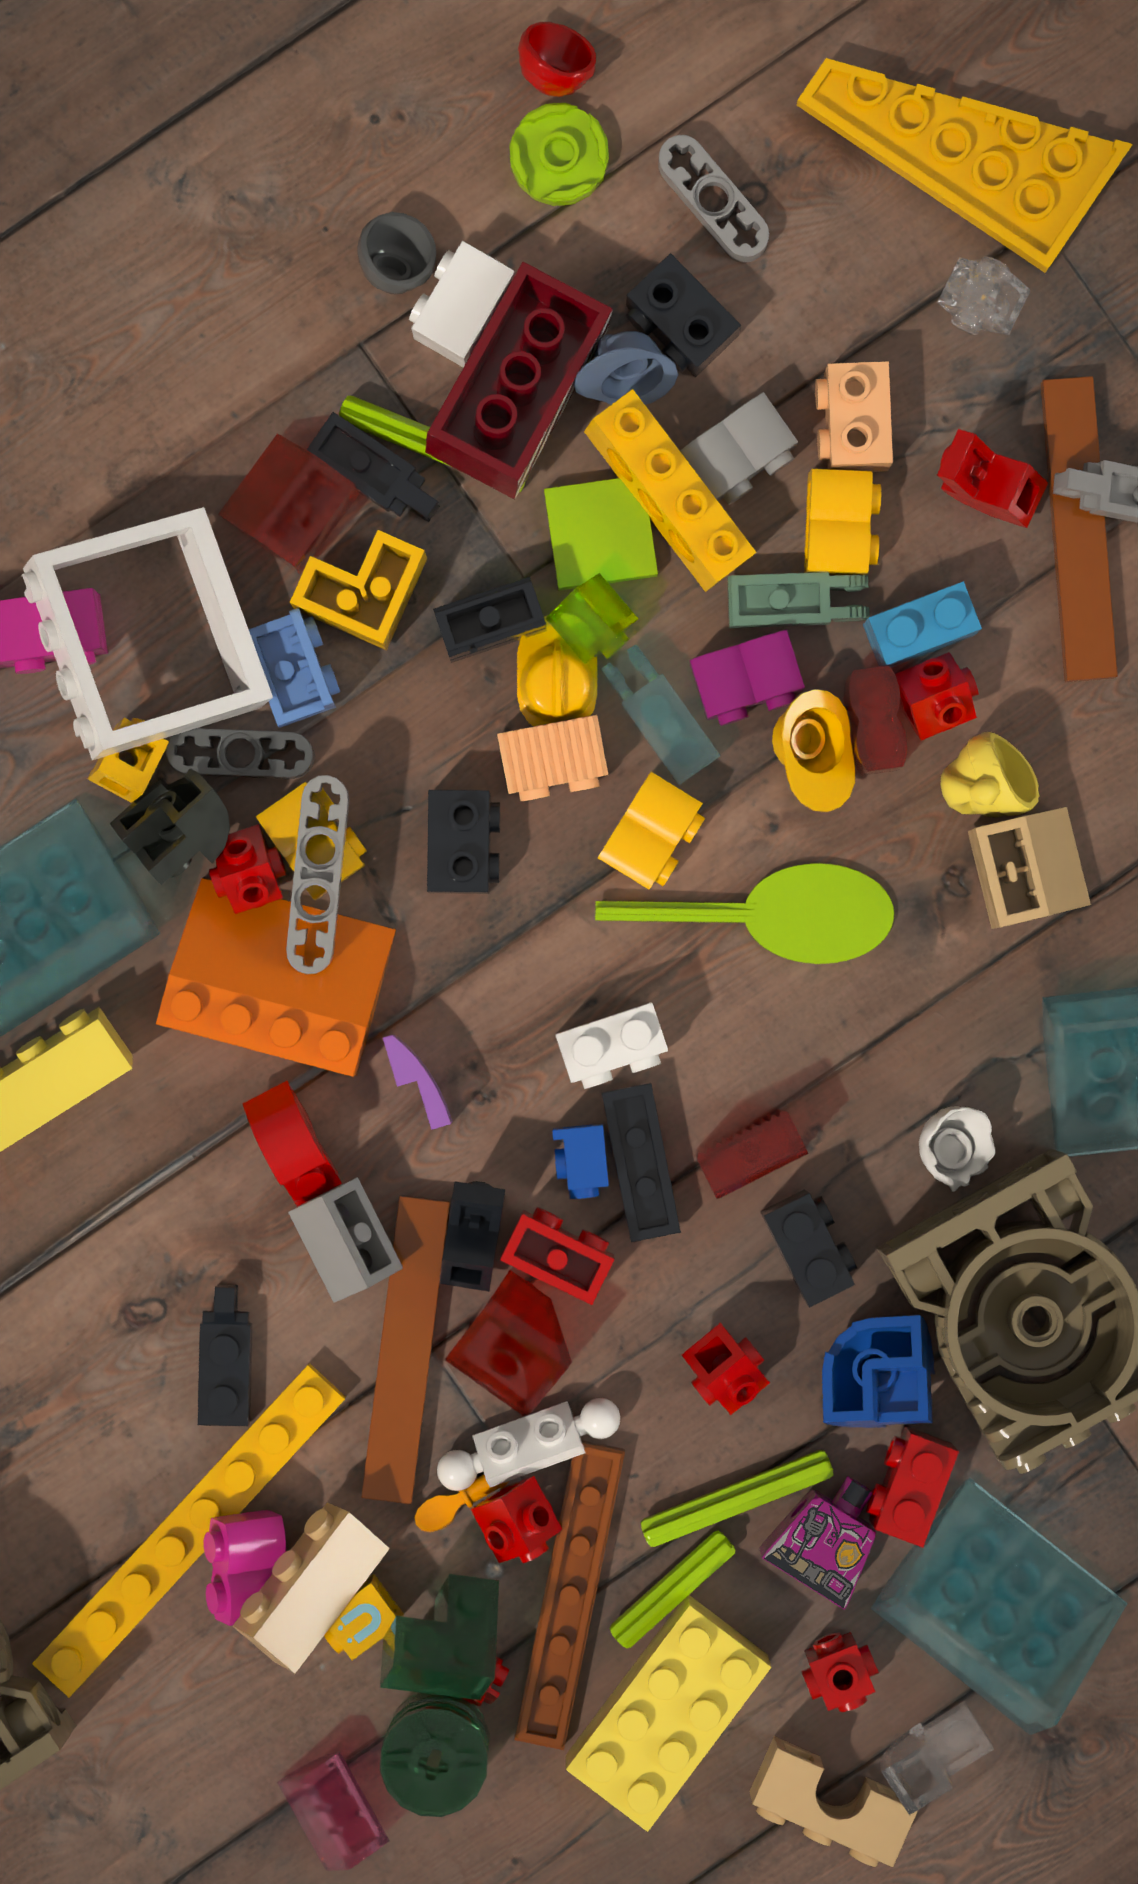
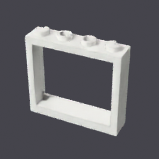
(221, 610)

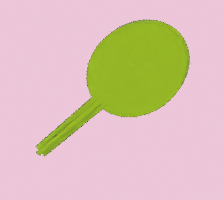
(796, 913)

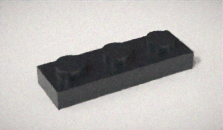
(641, 1162)

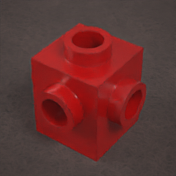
(937, 695)
(248, 870)
(726, 1369)
(517, 1521)
(838, 1653)

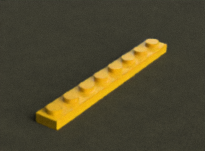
(181, 1535)

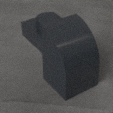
(472, 1235)

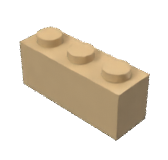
(310, 1586)

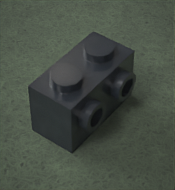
(681, 316)
(460, 841)
(807, 1247)

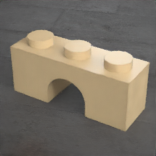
(869, 1825)

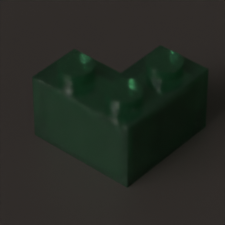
(454, 1650)

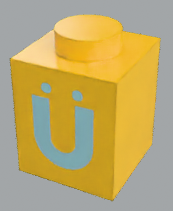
(363, 1619)

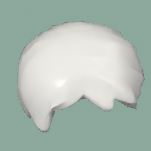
(956, 1145)

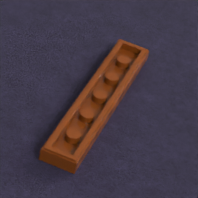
(1078, 534)
(405, 1350)
(569, 1596)

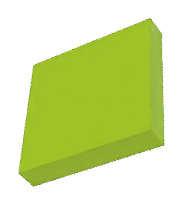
(599, 531)

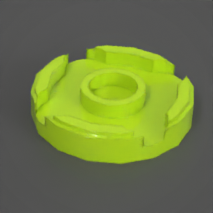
(559, 154)

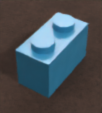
(922, 626)

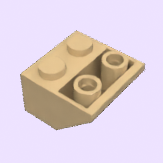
(1029, 867)

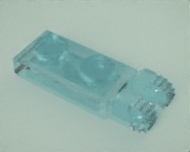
(663, 719)

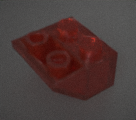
(289, 502)

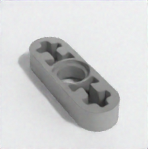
(679, 178)

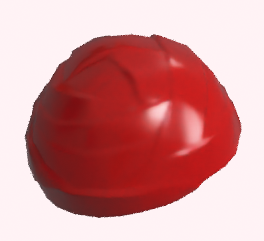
(555, 58)

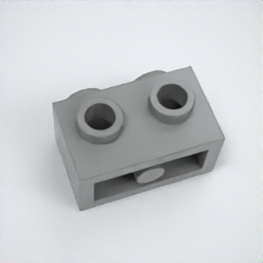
(345, 1240)

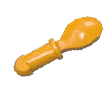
(442, 1509)

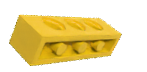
(669, 490)

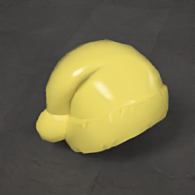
(990, 779)

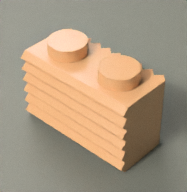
(553, 756)

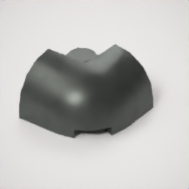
(174, 824)

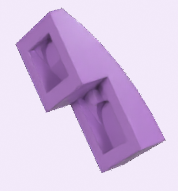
(409, 1068)

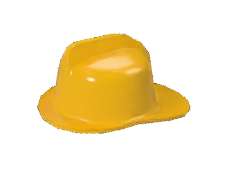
(553, 680)
(816, 750)

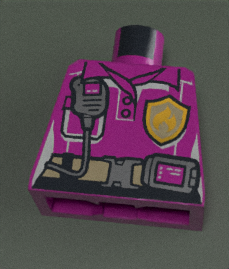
(824, 1541)

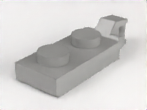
(1103, 489)

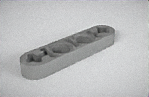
(324, 875)

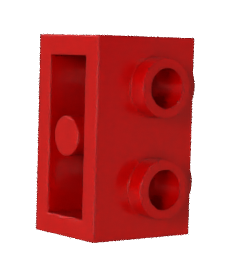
(558, 1256)
(912, 1485)

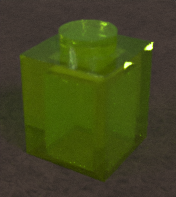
(593, 620)

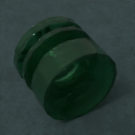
(442, 1725)

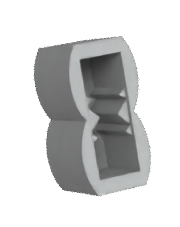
(740, 448)

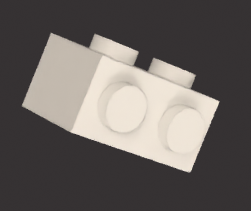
(610, 1043)

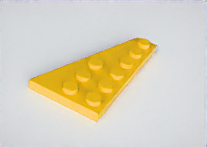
(983, 161)

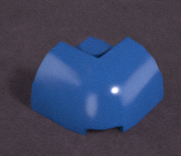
(879, 1374)

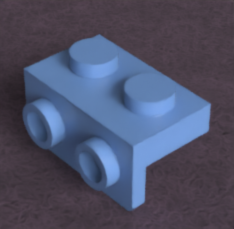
(293, 669)

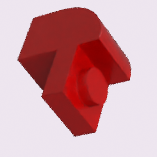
(990, 481)
(290, 1143)

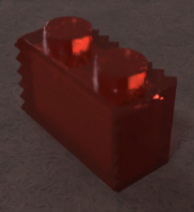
(750, 1153)

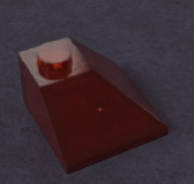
(513, 1345)

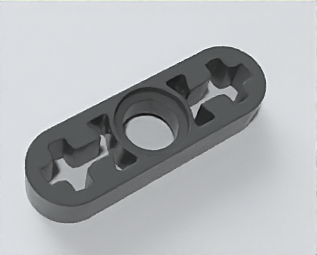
(279, 742)

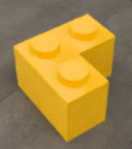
(365, 603)

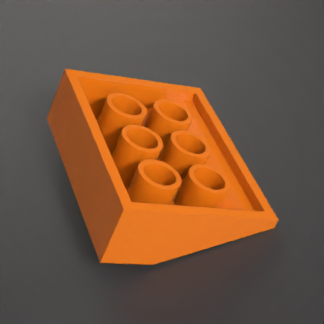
(242, 991)

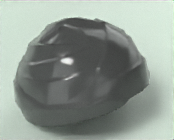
(396, 252)

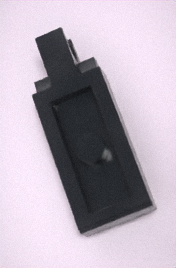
(372, 468)
(225, 1362)

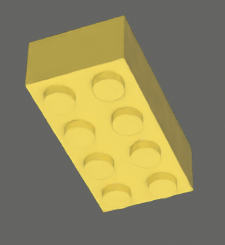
(667, 1712)

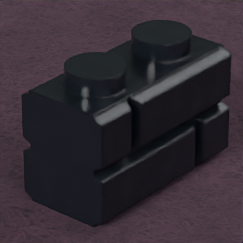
(490, 619)

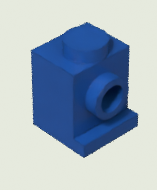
(582, 1159)

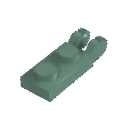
(791, 599)

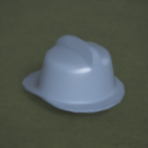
(623, 364)

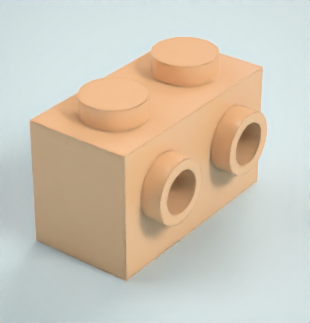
(856, 416)

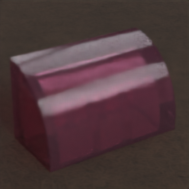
(333, 1812)

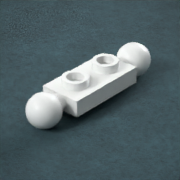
(528, 1444)

